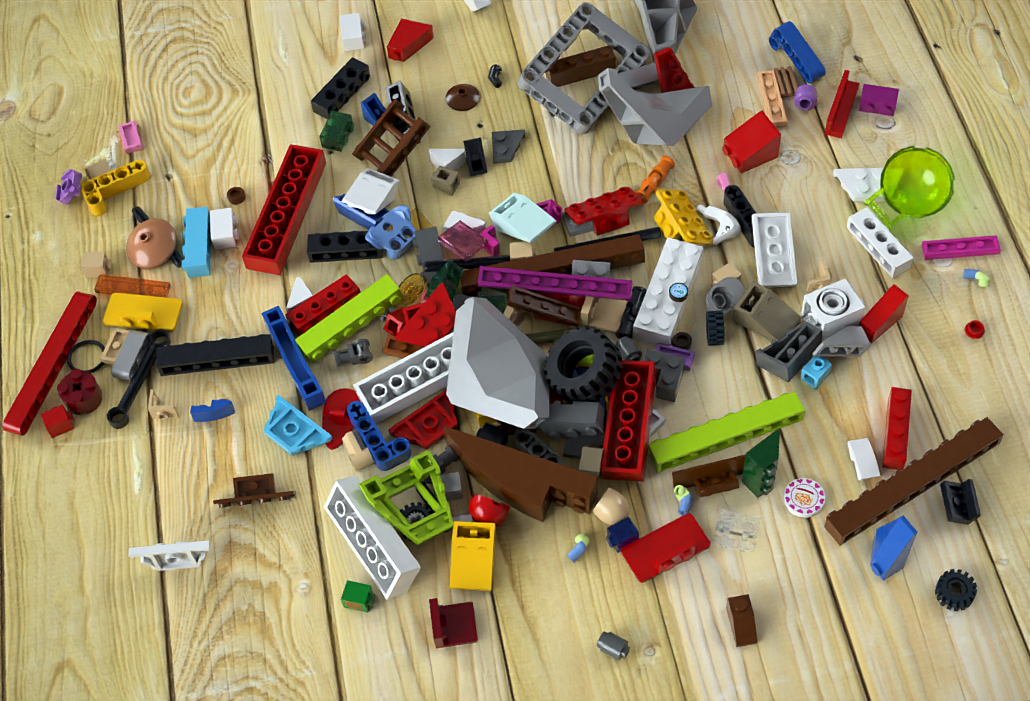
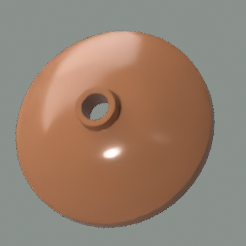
(157, 246)

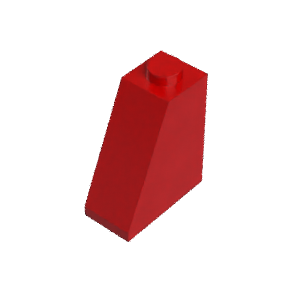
(408, 39)
(884, 313)

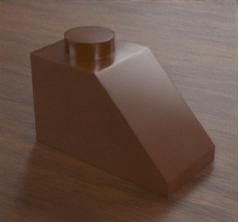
(742, 620)

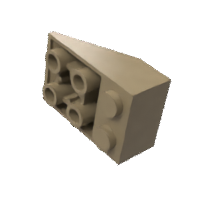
(765, 313)

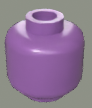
(805, 97)

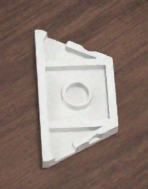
(860, 182)
(171, 556)

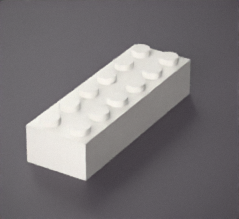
(658, 313)
(406, 380)
(372, 538)

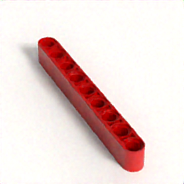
(49, 364)

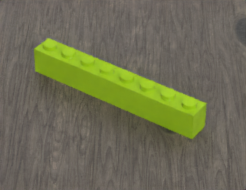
(725, 431)

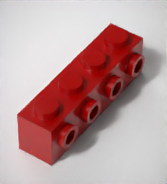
(322, 304)

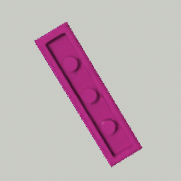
(960, 247)

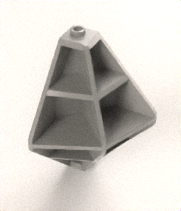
(665, 22)
(653, 117)
(496, 367)

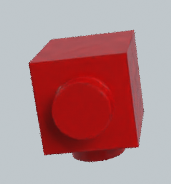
(58, 420)

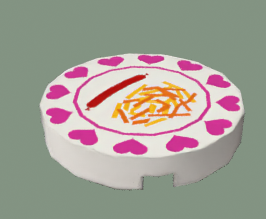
(804, 497)

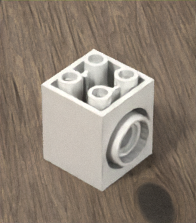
(833, 308)

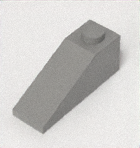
(846, 342)

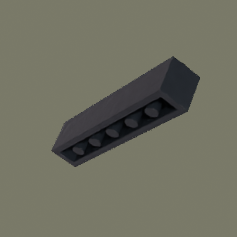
(215, 355)

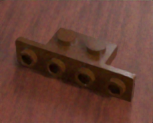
(711, 477)
(254, 488)

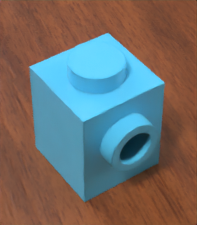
(816, 371)

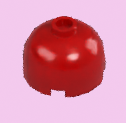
(487, 510)

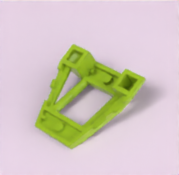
(381, 490)

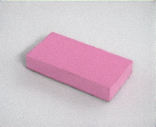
(130, 137)

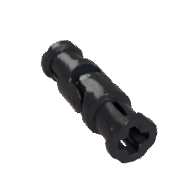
(631, 312)

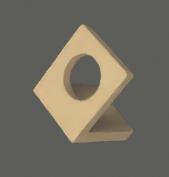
(96, 169)
(825, 275)
(161, 411)

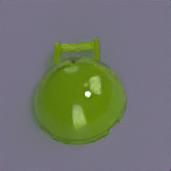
(914, 184)

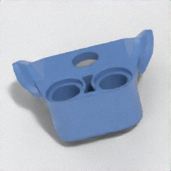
(400, 220)

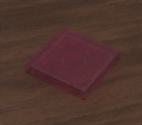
(462, 240)

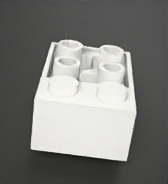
(371, 191)

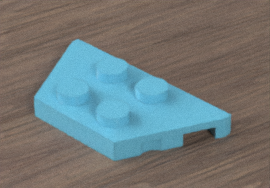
(293, 429)

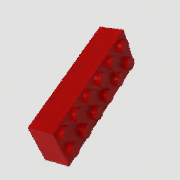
(629, 422)

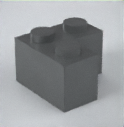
(669, 373)

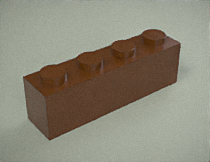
(581, 66)

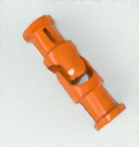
(655, 178)

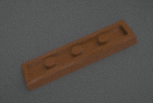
(544, 306)

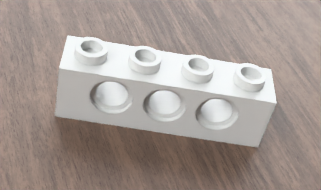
(880, 242)

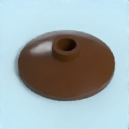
(462, 97)

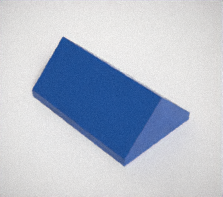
(358, 215)

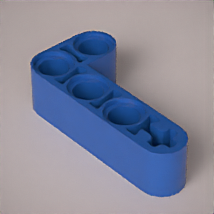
(798, 51)
(373, 434)

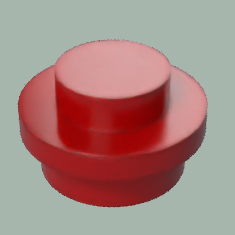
(974, 329)

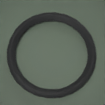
(80, 344)

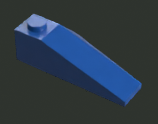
(892, 547)

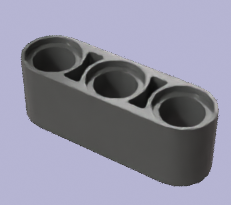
(534, 445)

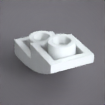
(864, 458)

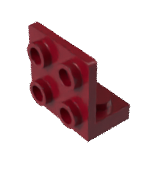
(453, 624)

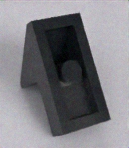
(475, 156)

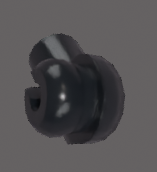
(493, 73)

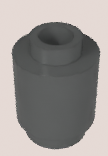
(628, 349)
(613, 645)

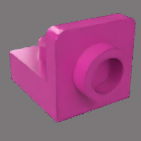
(552, 209)
(493, 244)

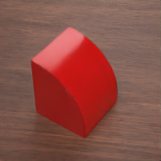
(394, 322)

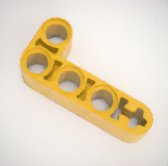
(113, 183)

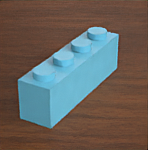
(197, 242)

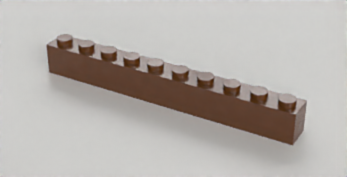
(617, 252)
(912, 481)

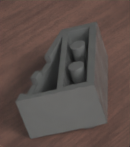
(428, 249)
(791, 352)

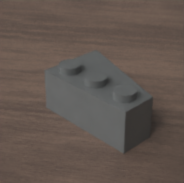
(574, 420)

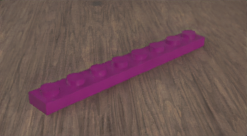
(555, 283)

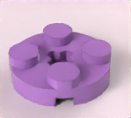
(69, 186)

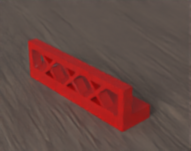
(841, 106)

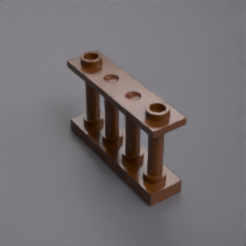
(402, 149)

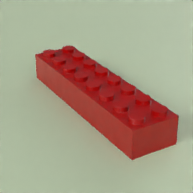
(284, 210)

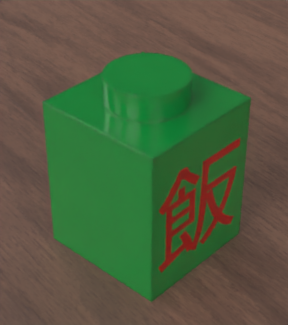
(357, 596)

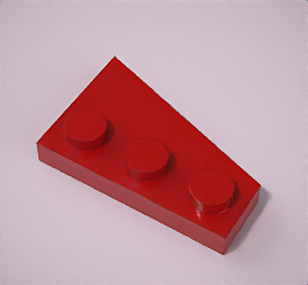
(670, 72)

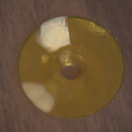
(411, 288)

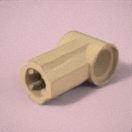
(358, 454)

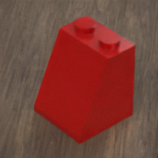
(753, 143)

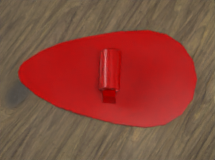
(336, 417)

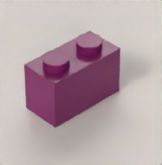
(878, 99)

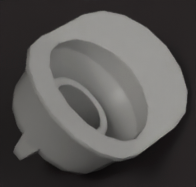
(724, 295)

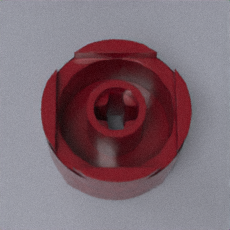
(80, 392)

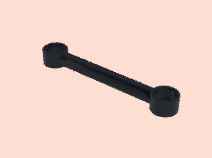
(137, 380)

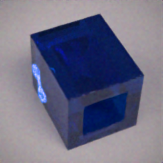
(621, 534)

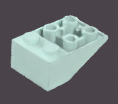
(521, 218)

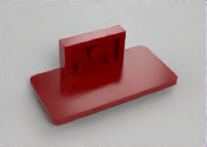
(606, 211)
(665, 548)

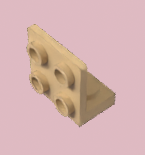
(602, 313)

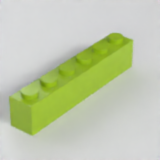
(349, 318)

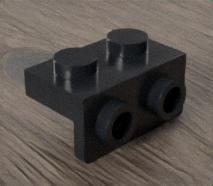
(960, 501)

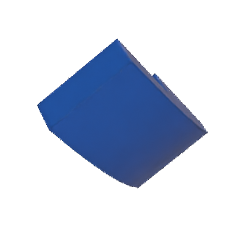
(218, 410)

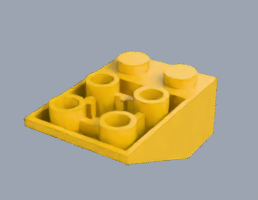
(472, 555)

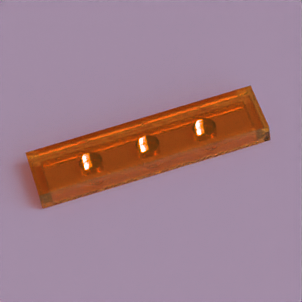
(115, 284)

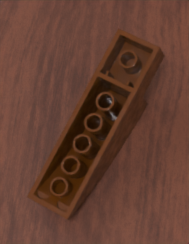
(522, 478)

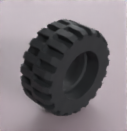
(569, 352)

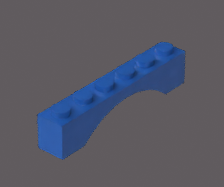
(293, 358)

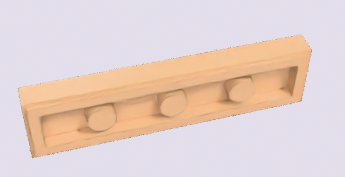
(772, 98)

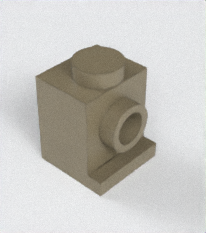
(445, 179)

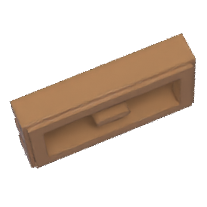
(784, 72)

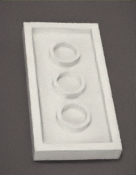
(774, 250)

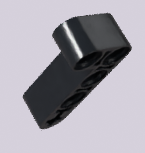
(741, 209)

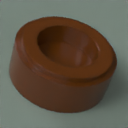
(236, 195)

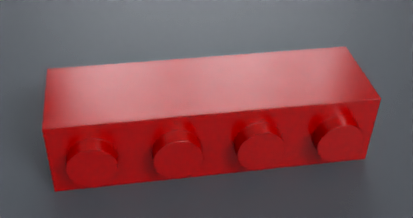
(897, 428)

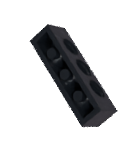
(340, 88)
(401, 93)
(340, 247)

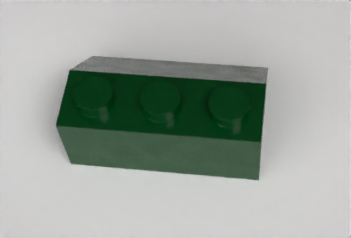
(761, 465)

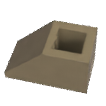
(591, 459)

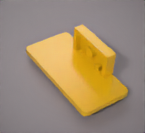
(679, 218)
(142, 312)

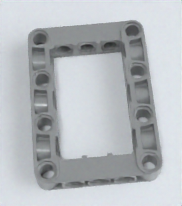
(555, 100)

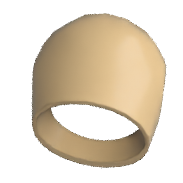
(612, 507)

